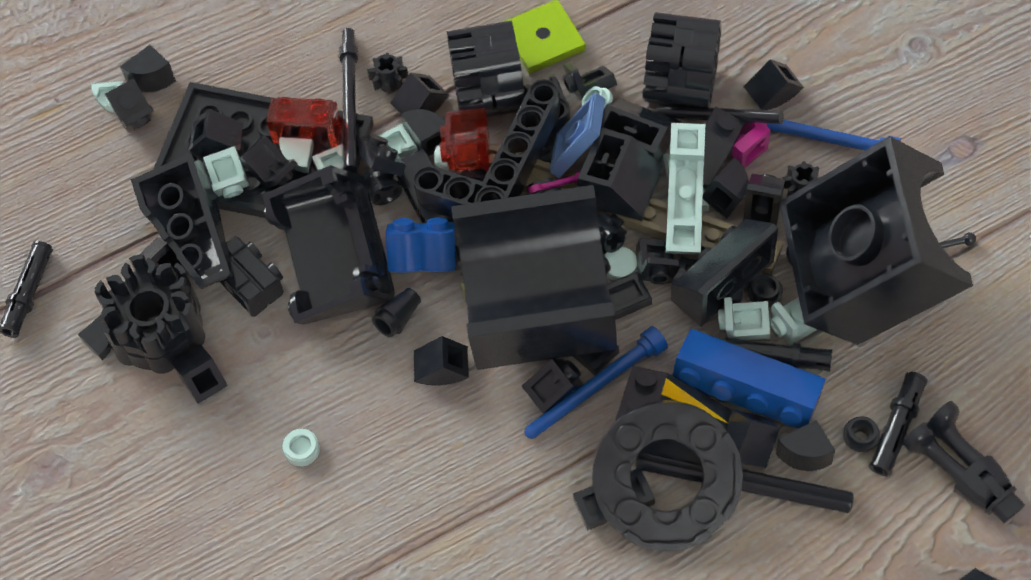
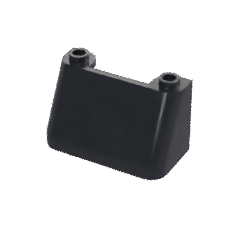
(331, 244)

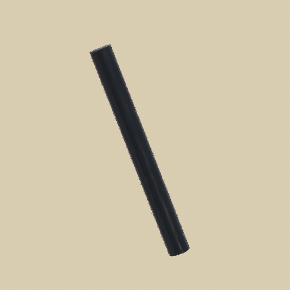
(704, 113)

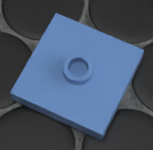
(577, 135)

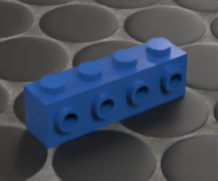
(748, 379)

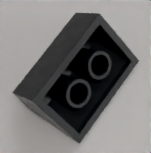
(724, 269)

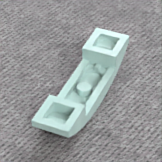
(685, 188)

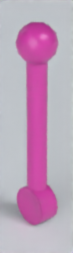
(540, 187)

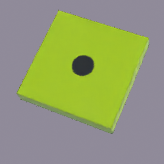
(546, 36)

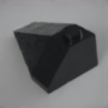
(186, 216)

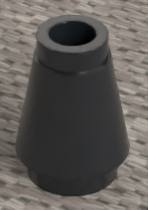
(396, 312)

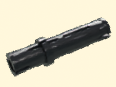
(20, 301)
(790, 354)
(903, 410)

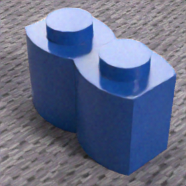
(421, 246)

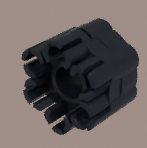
(683, 60)
(494, 68)
(144, 295)

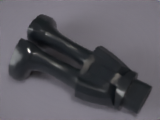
(983, 482)

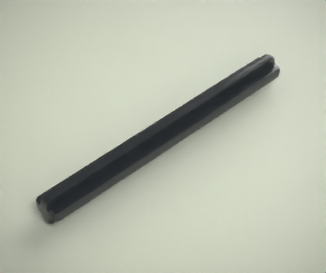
(757, 483)

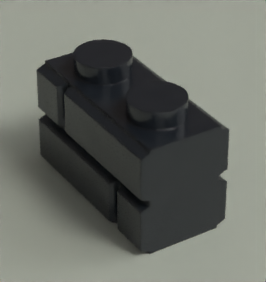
(252, 280)

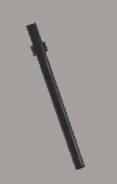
(348, 57)

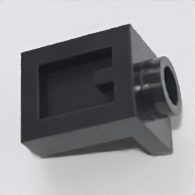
(129, 104)
(552, 383)

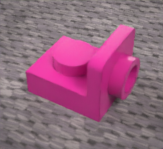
(751, 143)

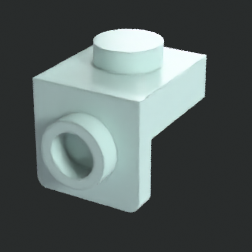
(226, 173)
(745, 320)

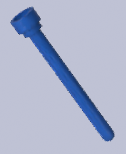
(825, 135)
(649, 344)

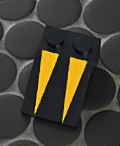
(650, 386)

